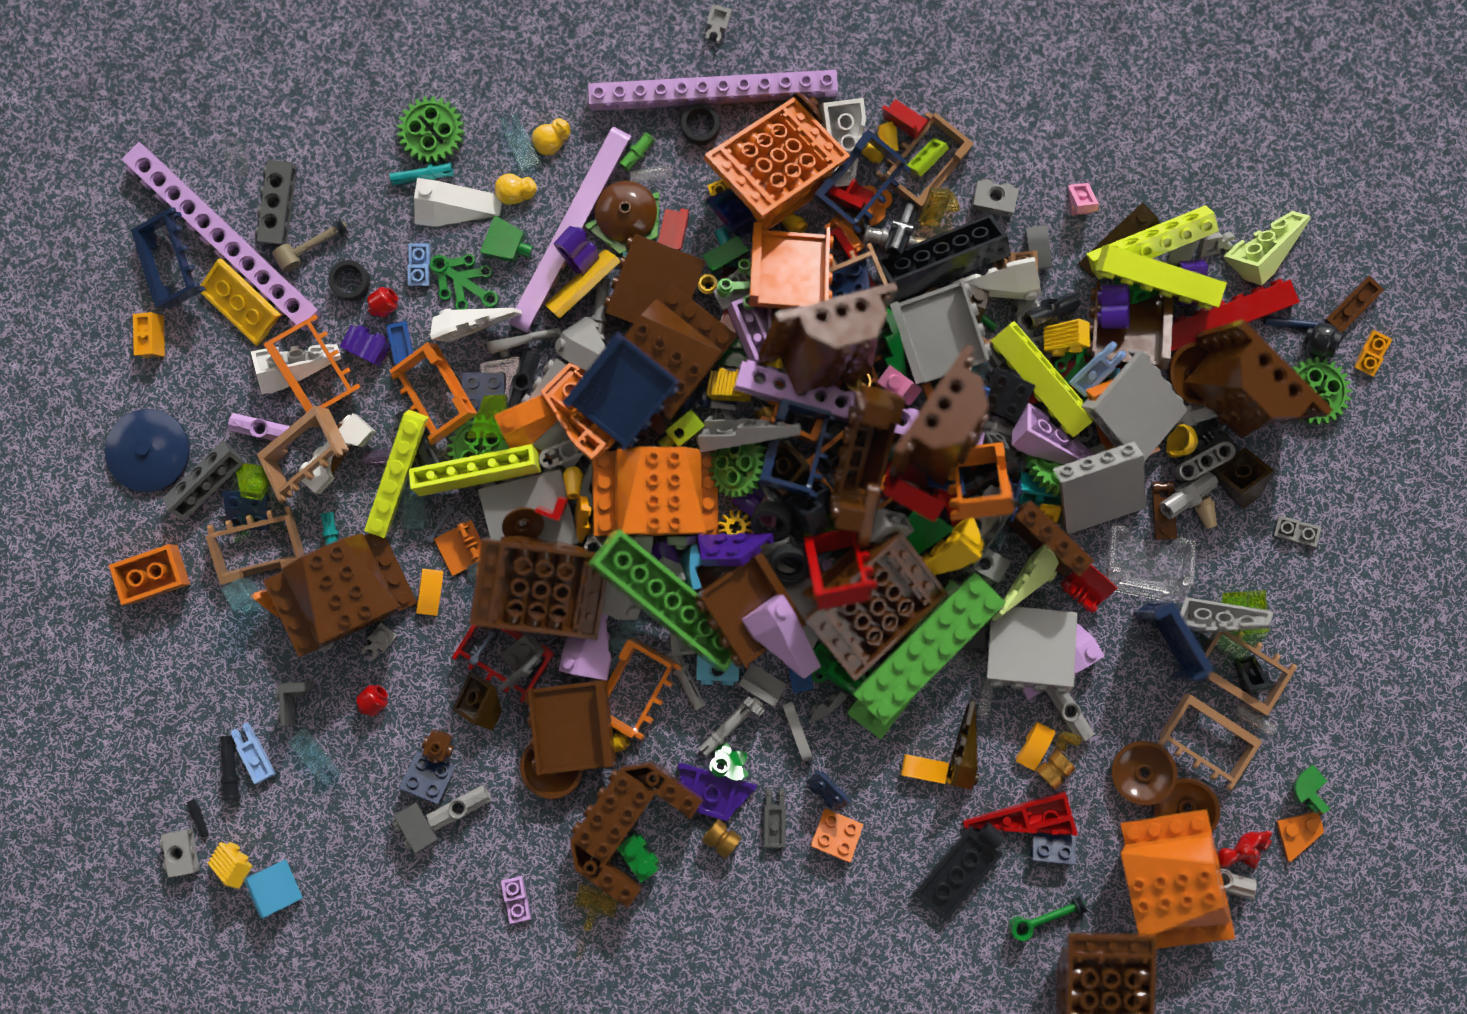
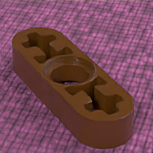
(870, 502)

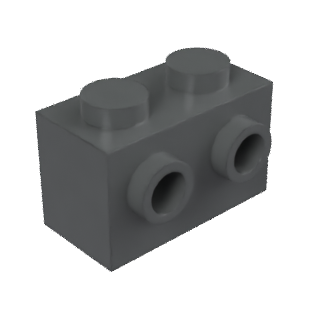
(414, 827)

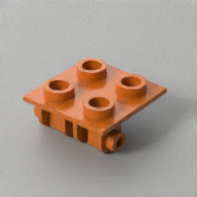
(460, 547)
(837, 835)

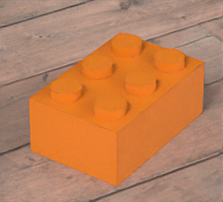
(149, 574)

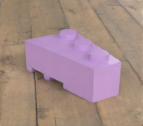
(750, 326)

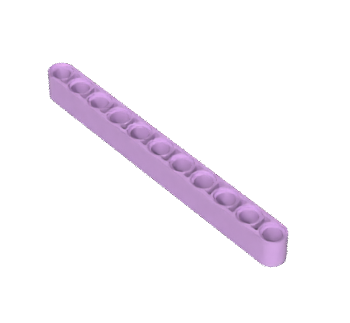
(576, 216)

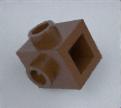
(444, 742)

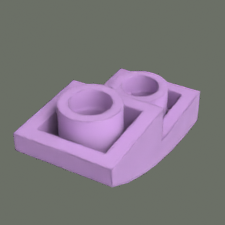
(516, 900)

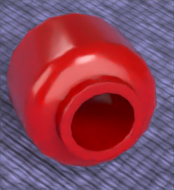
(382, 302)
(372, 700)

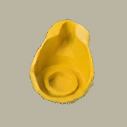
(550, 137)
(513, 190)
(1181, 441)

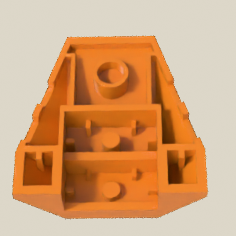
(581, 430)

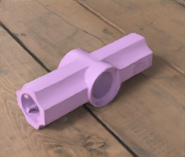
(250, 425)

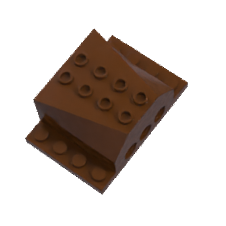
(828, 338)
(683, 342)
(1250, 381)
(945, 425)
(537, 588)
(338, 591)
(868, 629)
(1107, 974)

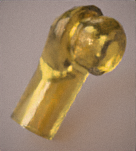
(1067, 738)

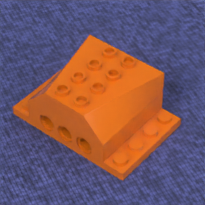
(778, 162)
(654, 492)
(1176, 879)

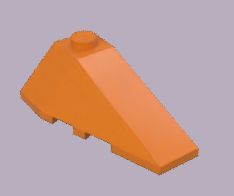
(526, 421)

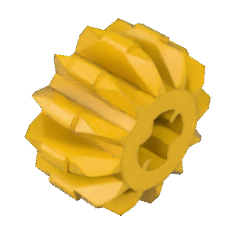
(732, 520)

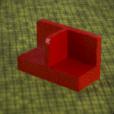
(851, 196)

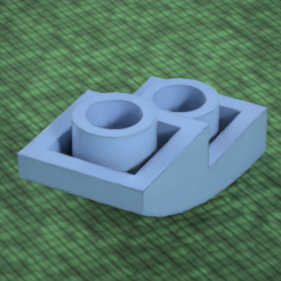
(418, 264)

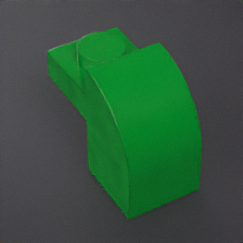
(1305, 787)

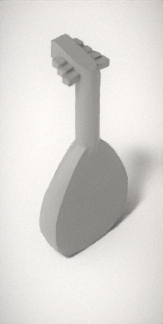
(504, 344)

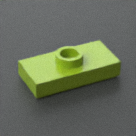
(927, 157)

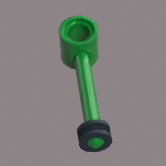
(1078, 906)

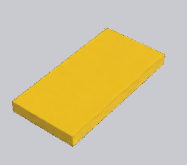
(582, 284)
(239, 302)

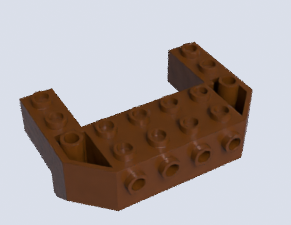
(876, 415)
(615, 815)

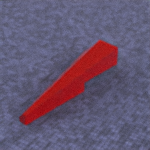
(1040, 815)

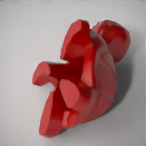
(1246, 850)

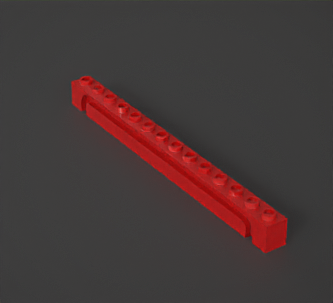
(1248, 308)

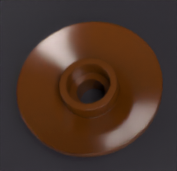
(810, 105)
(530, 527)

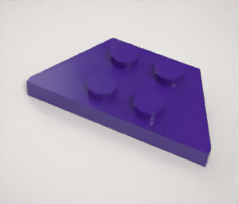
(731, 548)
(719, 794)

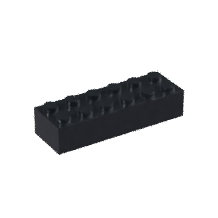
(946, 256)

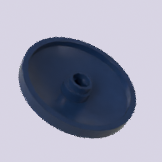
(147, 450)

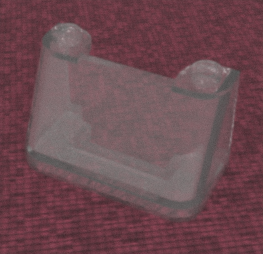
(1149, 567)

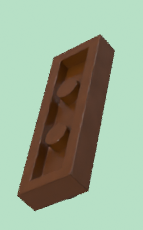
(1354, 304)

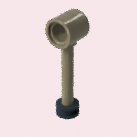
(288, 258)

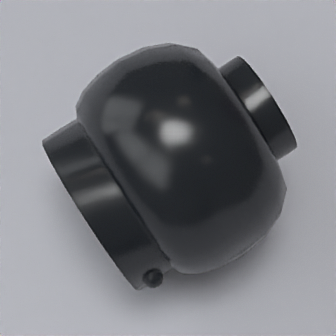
(1323, 340)

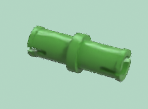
(636, 152)

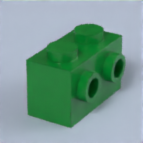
(638, 857)

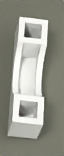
(354, 432)

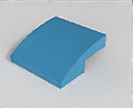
(690, 560)
(273, 888)

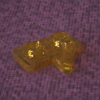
(936, 205)
(596, 902)

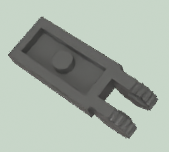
(775, 821)

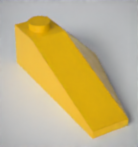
(957, 551)

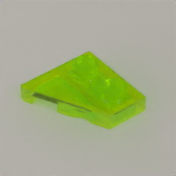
(485, 423)
(252, 481)

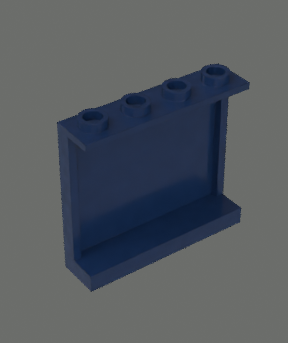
(622, 390)
(1179, 639)

